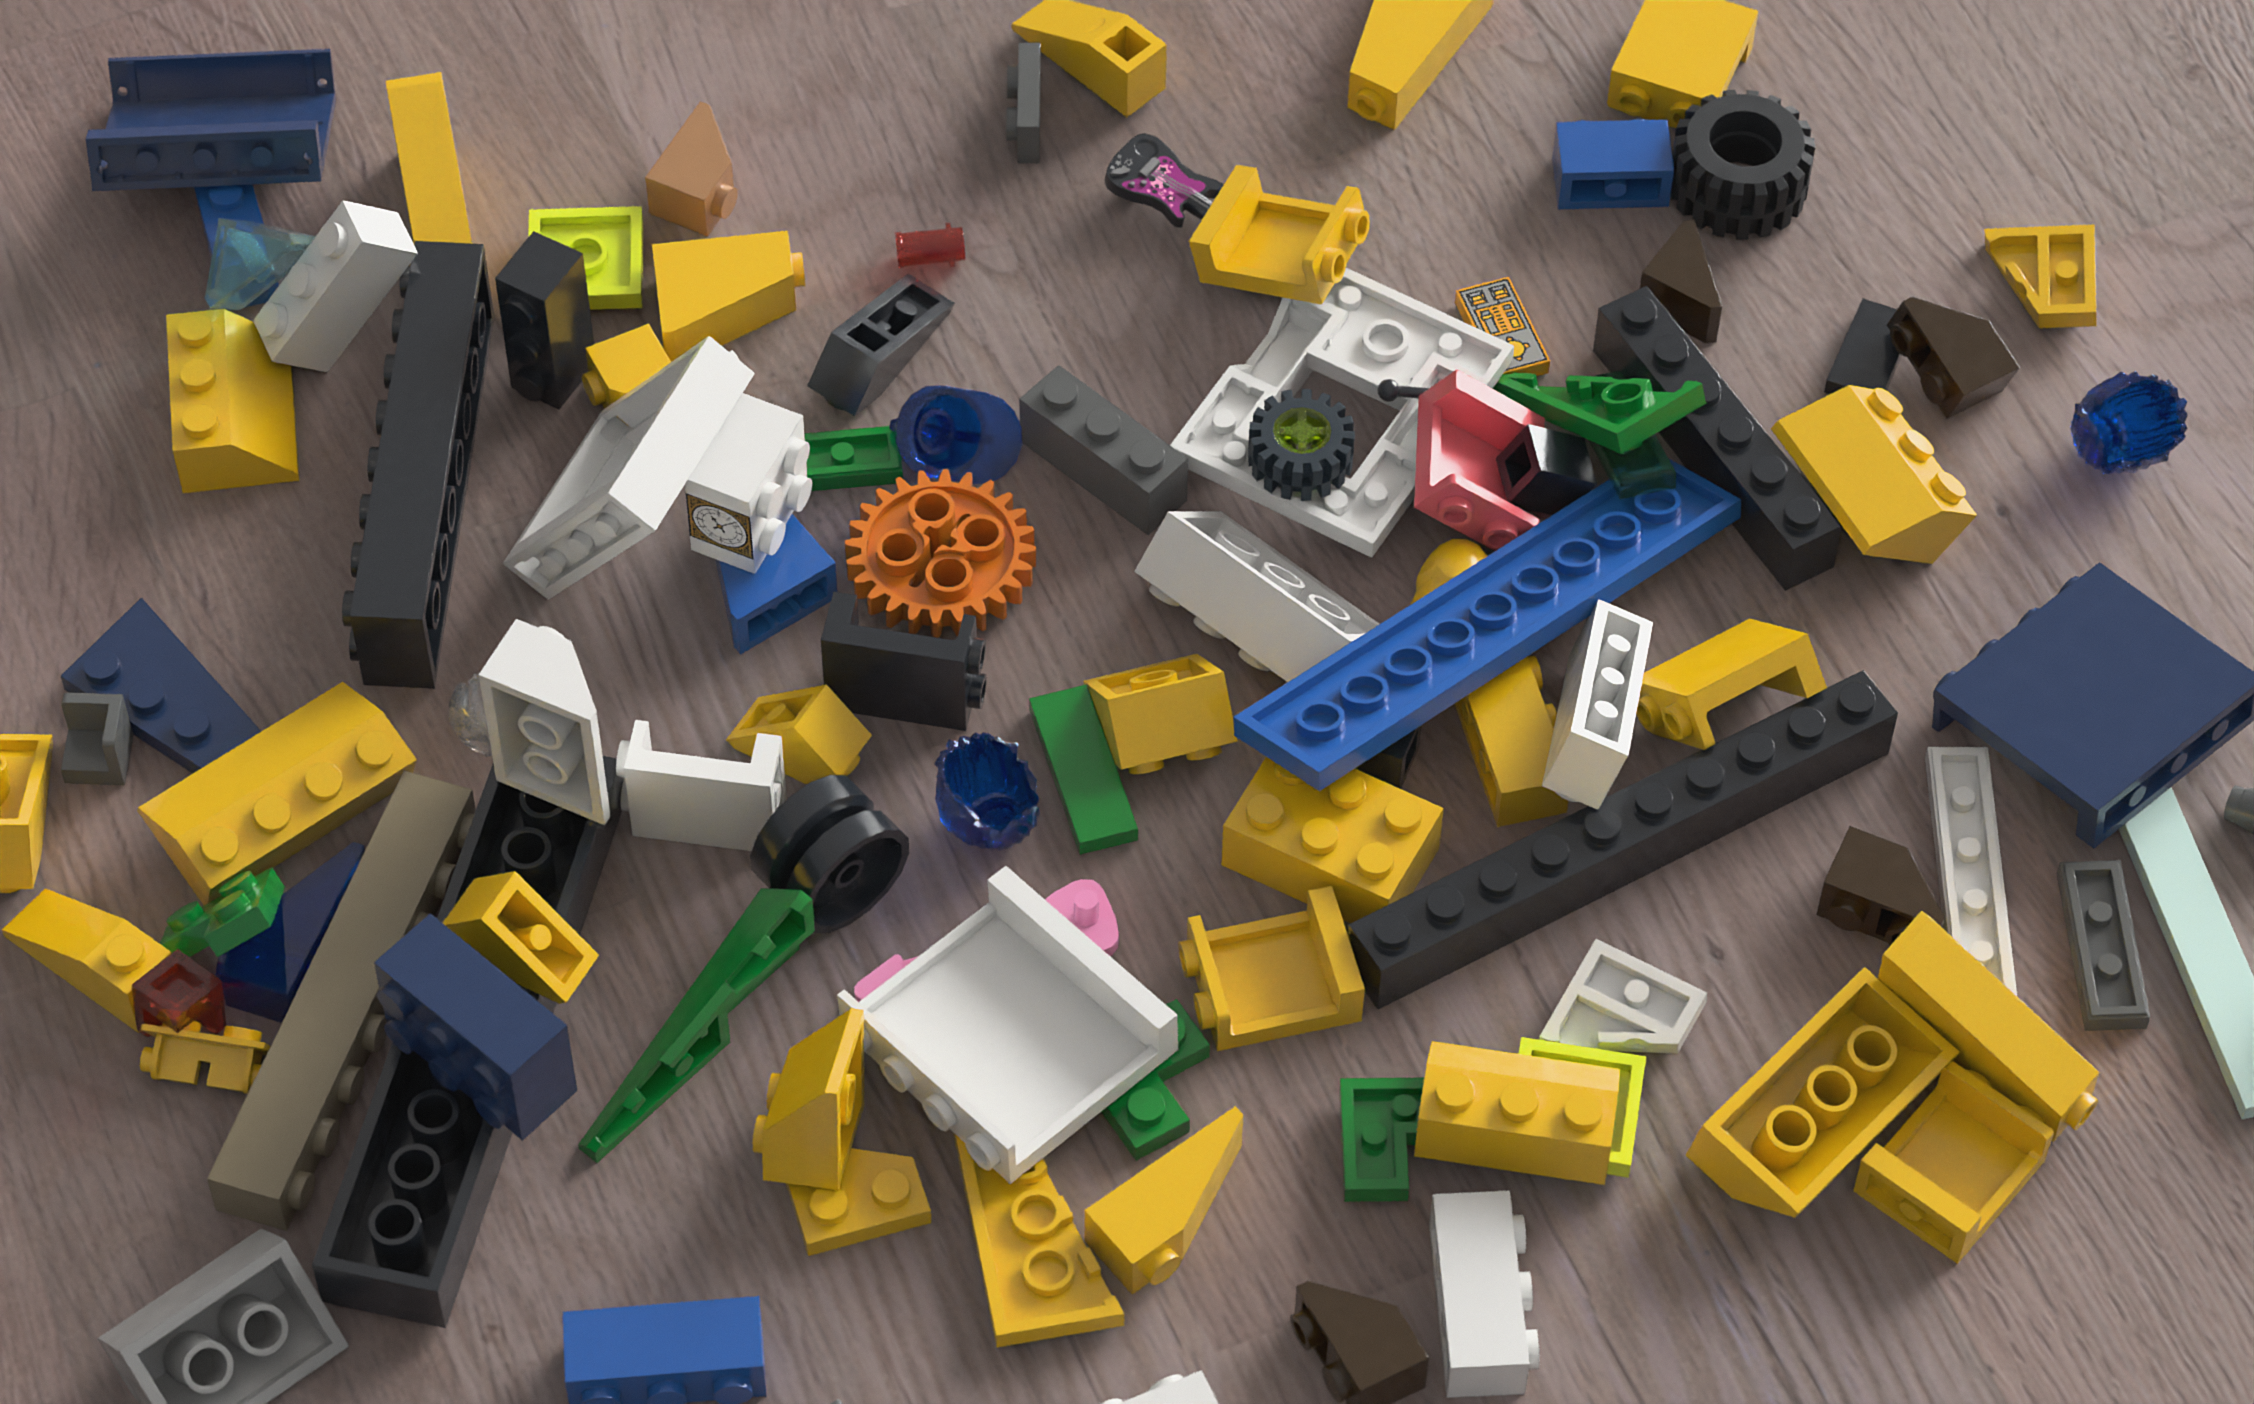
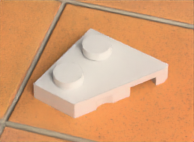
(1624, 1006)

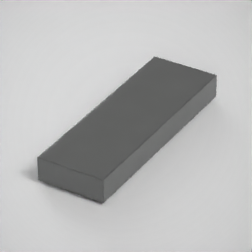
(2103, 945)

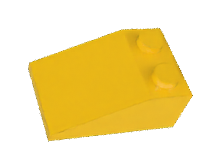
(23, 805)

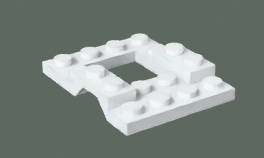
(1359, 340)

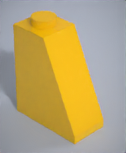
(723, 287)

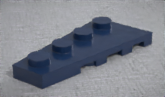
(164, 688)

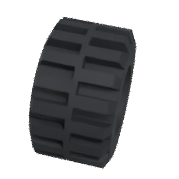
(1747, 132)

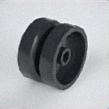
(832, 850)

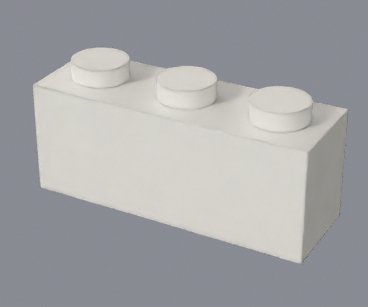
(335, 286)
(1482, 1294)

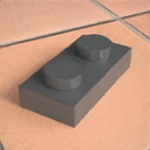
(1025, 86)

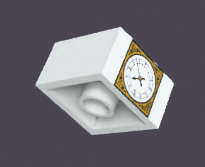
(748, 484)

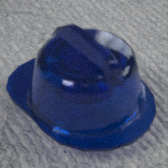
(957, 432)

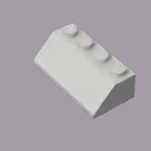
(1248, 593)

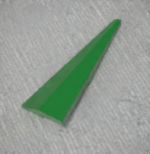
(699, 1025)

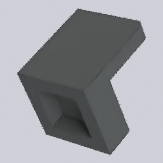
(97, 739)

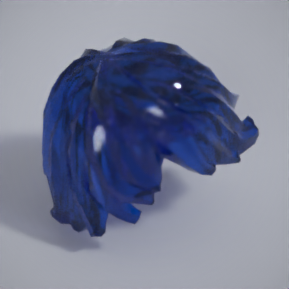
(2129, 423)
(986, 792)

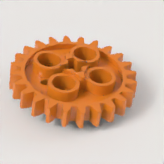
(920, 528)

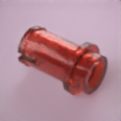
(930, 246)

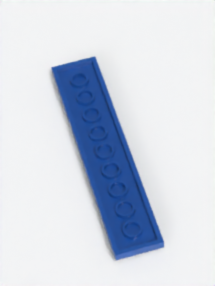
(1478, 625)

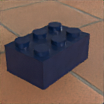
(475, 1028)

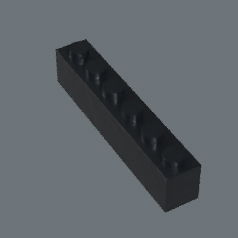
(1722, 440)

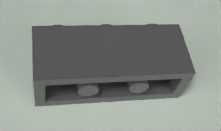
(1103, 449)

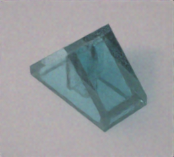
(250, 260)

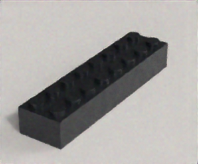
(420, 466)

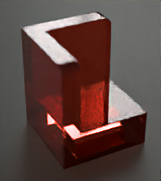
(178, 994)

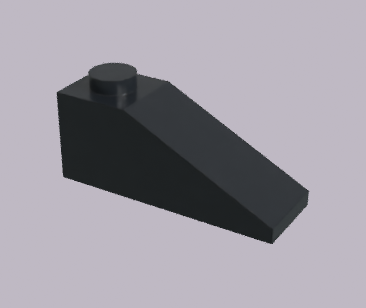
(877, 344)

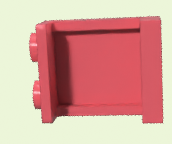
(1456, 466)

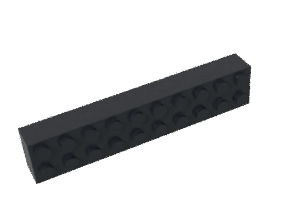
(425, 1151)

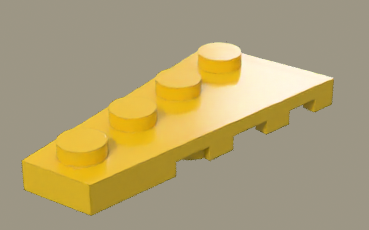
(1032, 1257)

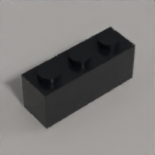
(545, 319)

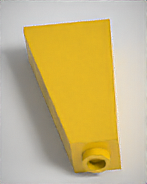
(1405, 51)
(428, 159)
(1989, 1025)

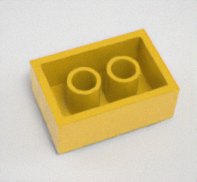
(1349, 836)

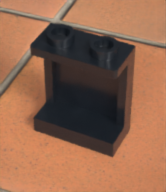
(902, 672)

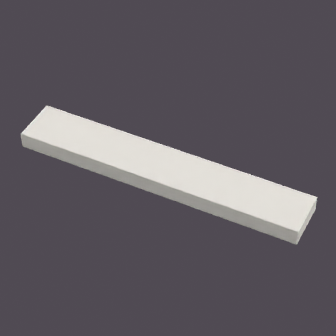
(1970, 856)

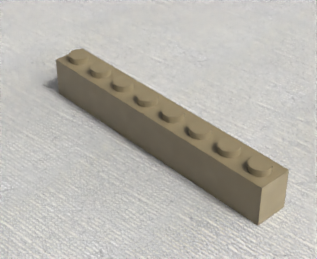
(336, 1013)

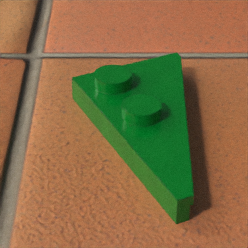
(1604, 408)

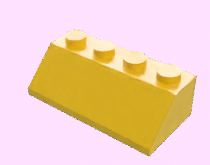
(279, 790)
(1821, 1098)

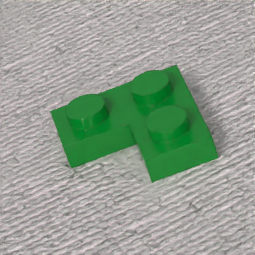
(239, 914)
(1148, 1112)
(1376, 1127)

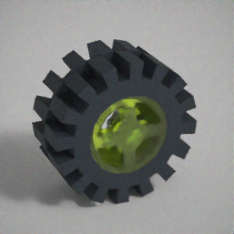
(1323, 442)

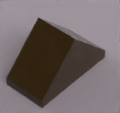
(1685, 284)

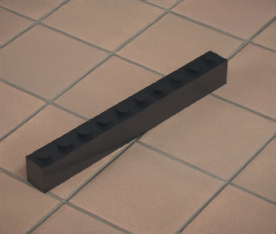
(1622, 841)

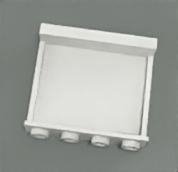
(1014, 1029)

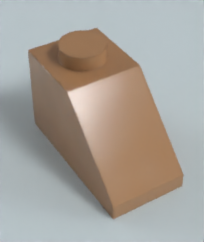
(693, 176)

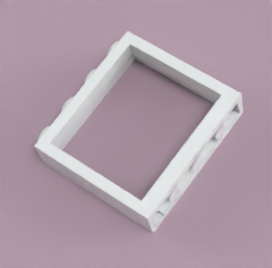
(629, 474)

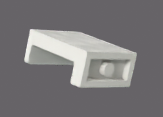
(700, 796)

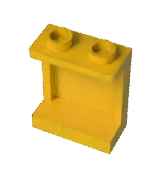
(1679, 56)
(1277, 241)
(1751, 654)
(1274, 974)
(1955, 1162)

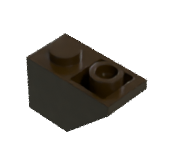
(1953, 354)
(1875, 888)
(1362, 1344)

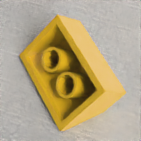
(228, 404)
(1876, 474)
(1517, 1113)

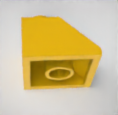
(1163, 712)
(814, 1106)

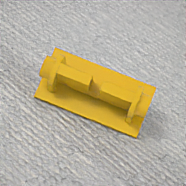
(178, 1056)

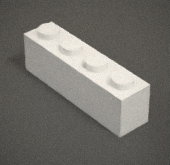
(1598, 705)

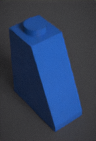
(782, 589)

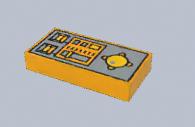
(1499, 312)

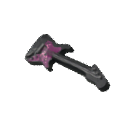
(1154, 176)

